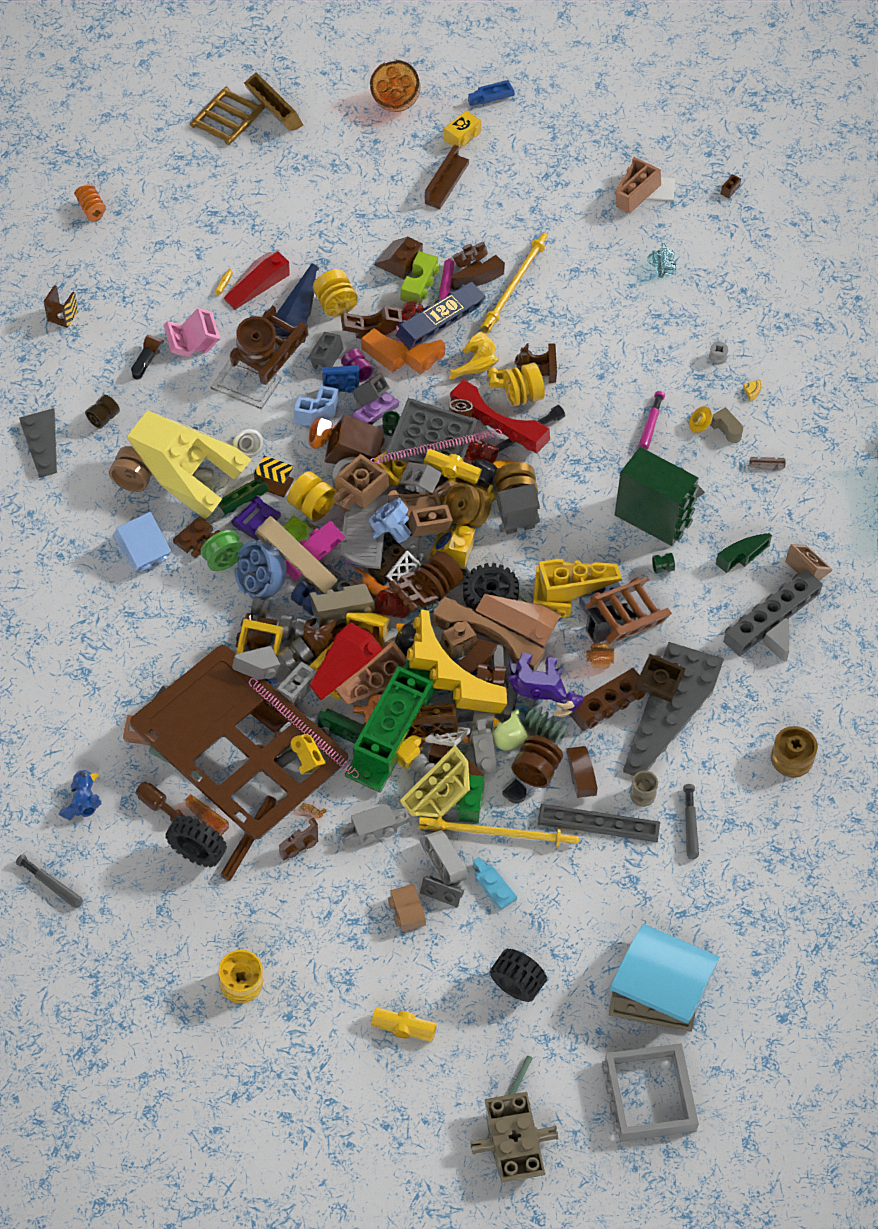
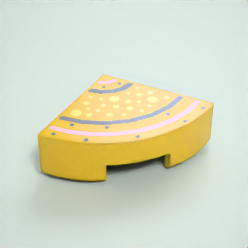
(752, 389)

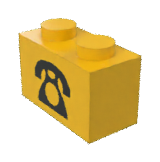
(462, 129)

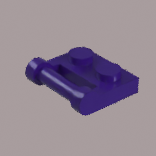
(264, 512)

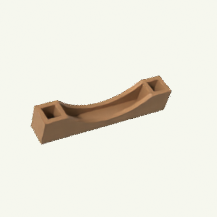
(451, 612)

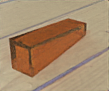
(207, 815)

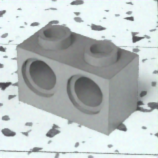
(420, 478)
(296, 685)

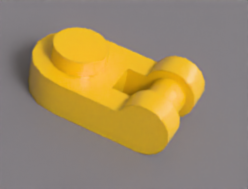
(494, 374)

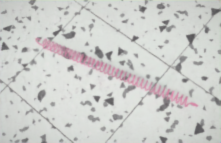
(437, 446)
(307, 728)

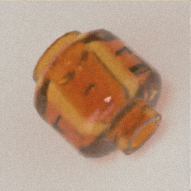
(600, 655)

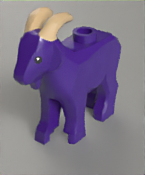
(543, 684)

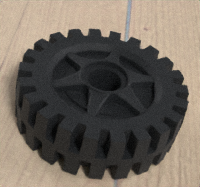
(489, 578)
(196, 841)

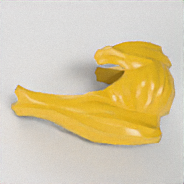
(483, 358)

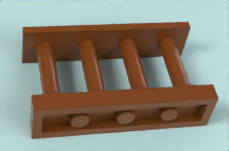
(630, 627)

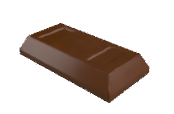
(269, 717)

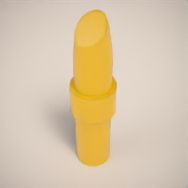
(223, 282)

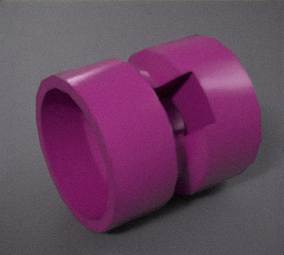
(355, 357)

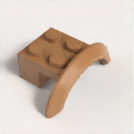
(425, 510)

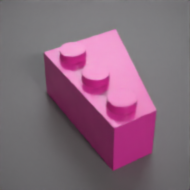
(319, 545)

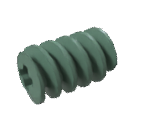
(545, 726)

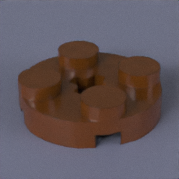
(469, 254)

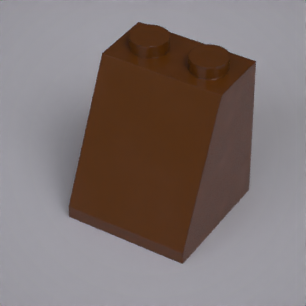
(353, 437)

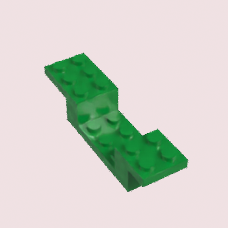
(388, 725)

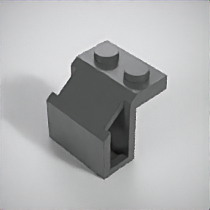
(518, 508)

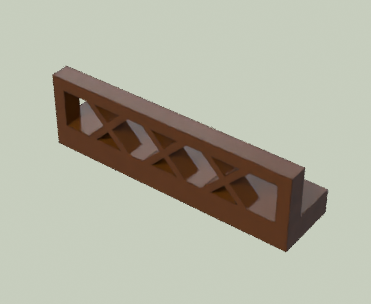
(445, 178)
(436, 716)

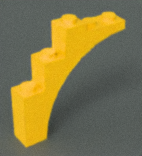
(447, 675)

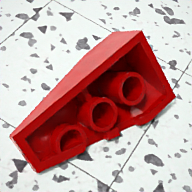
(258, 278)
(348, 654)

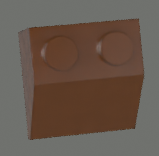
(400, 256)

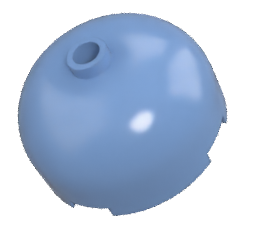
(268, 565)

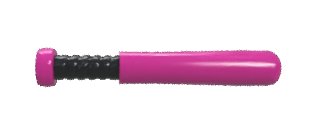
(651, 421)

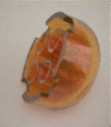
(395, 86)

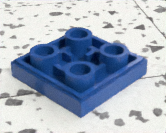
(342, 378)

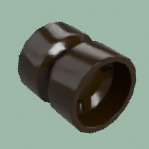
(102, 411)

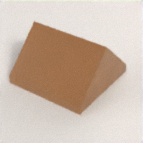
(802, 558)

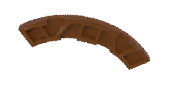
(480, 654)

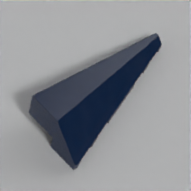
(299, 302)

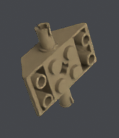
(510, 1119)

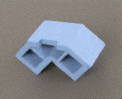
(324, 407)

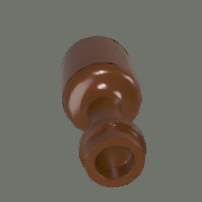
(155, 799)

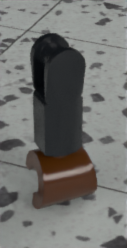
(150, 348)

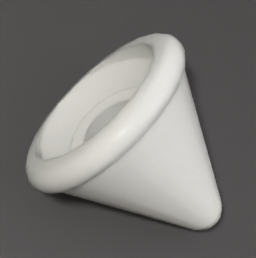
(248, 442)

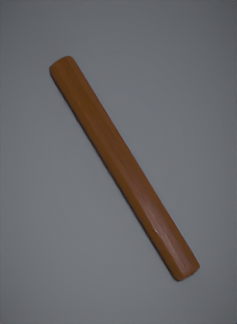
(246, 842)

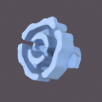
(391, 518)

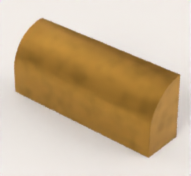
(273, 102)

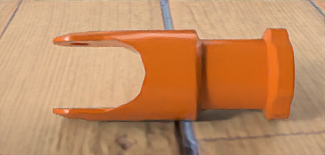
(371, 583)

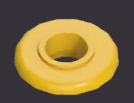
(701, 425)

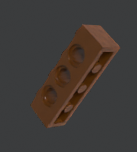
(612, 691)

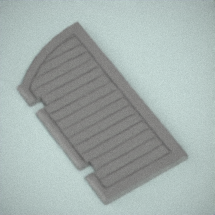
(360, 544)

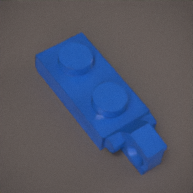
(491, 93)

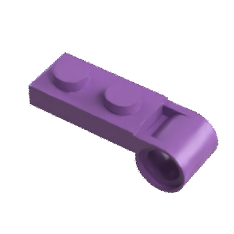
(375, 409)

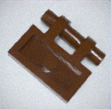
(193, 534)
(416, 587)
(258, 639)

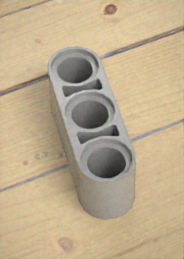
(444, 857)

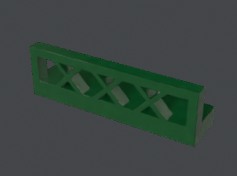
(340, 725)

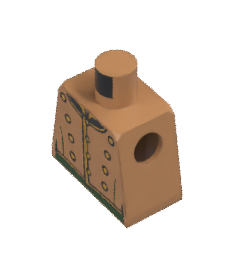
(458, 640)

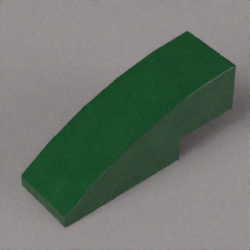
(743, 551)

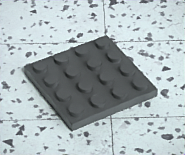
(429, 424)

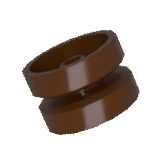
(255, 339)

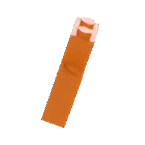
(394, 354)

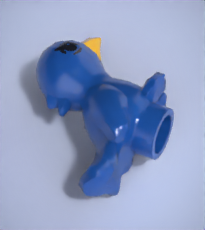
(83, 801)

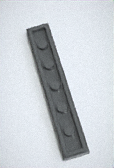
(599, 822)

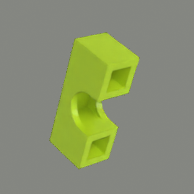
(416, 289)

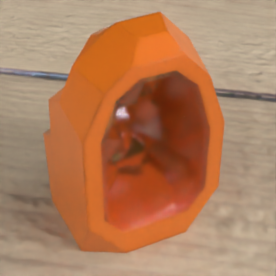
(319, 433)

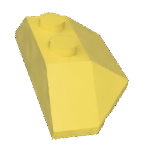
(439, 787)

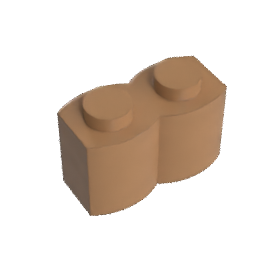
(407, 908)

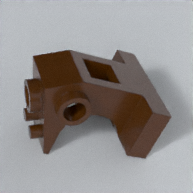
(546, 360)

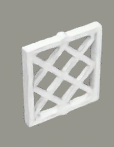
(397, 565)
(450, 741)

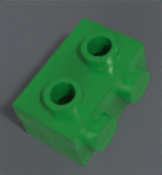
(470, 804)

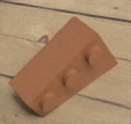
(637, 185)

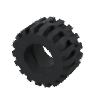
(518, 975)

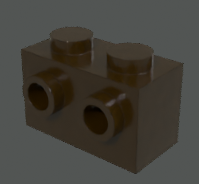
(389, 559)

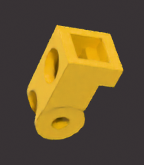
(307, 753)

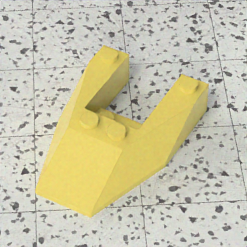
(175, 453)

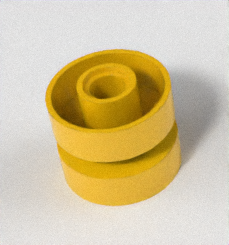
(311, 496)

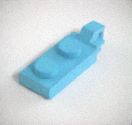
(493, 884)

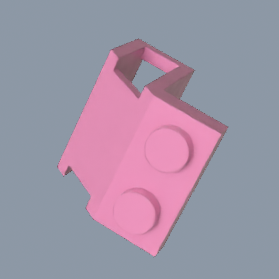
(193, 335)

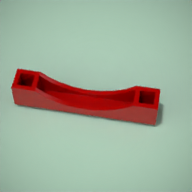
(525, 432)

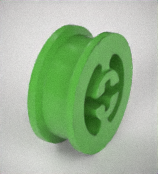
(222, 550)

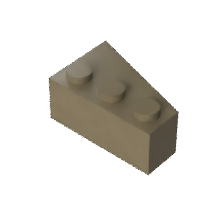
(337, 604)

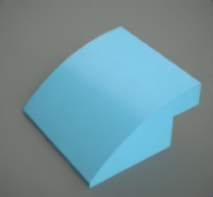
(665, 973)

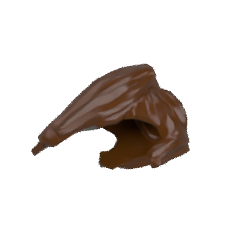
(322, 637)

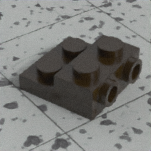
(660, 677)

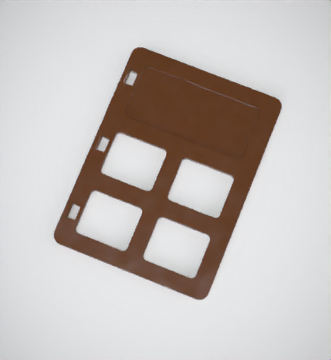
(208, 706)

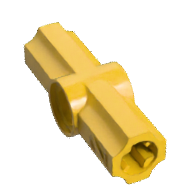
(452, 466)
(403, 1024)

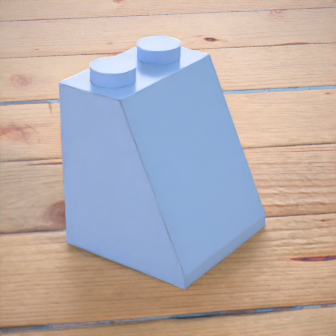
(142, 542)

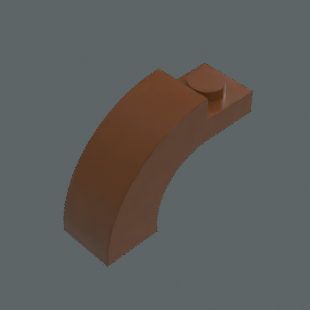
(383, 321)

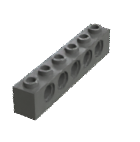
(808, 587)

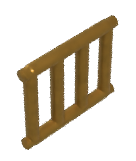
(238, 129)

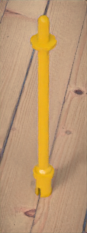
(493, 316)
(441, 824)

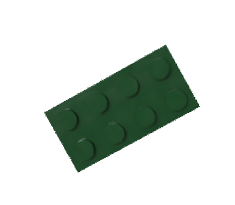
(656, 496)

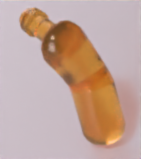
(313, 810)

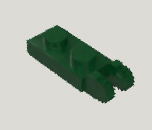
(243, 495)

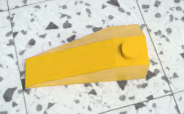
(569, 580)

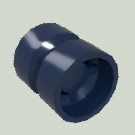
(302, 597)

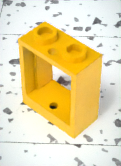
(262, 627)

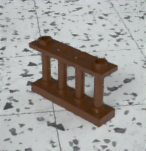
(286, 349)

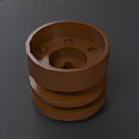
(440, 574)
(537, 761)

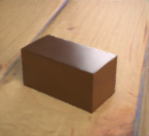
(730, 186)

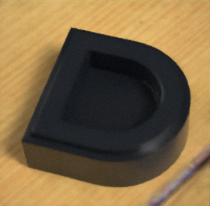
(515, 792)

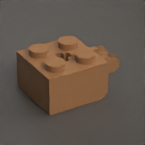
(360, 483)

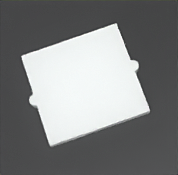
(665, 191)

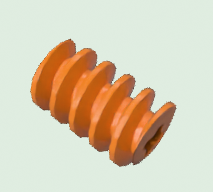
(90, 202)

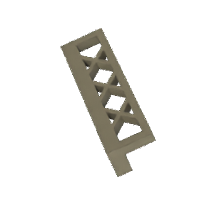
(630, 1009)

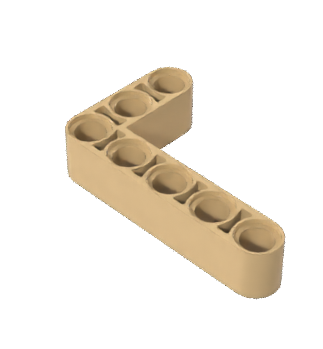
(296, 554)

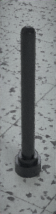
(556, 413)

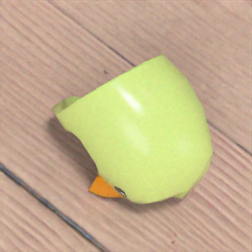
(510, 734)

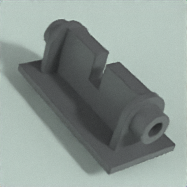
(436, 889)

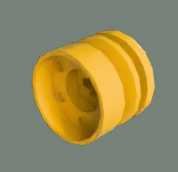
(335, 293)
(523, 384)
(240, 965)

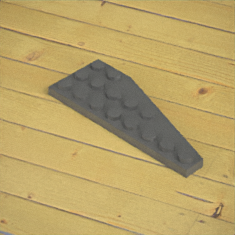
(665, 720)

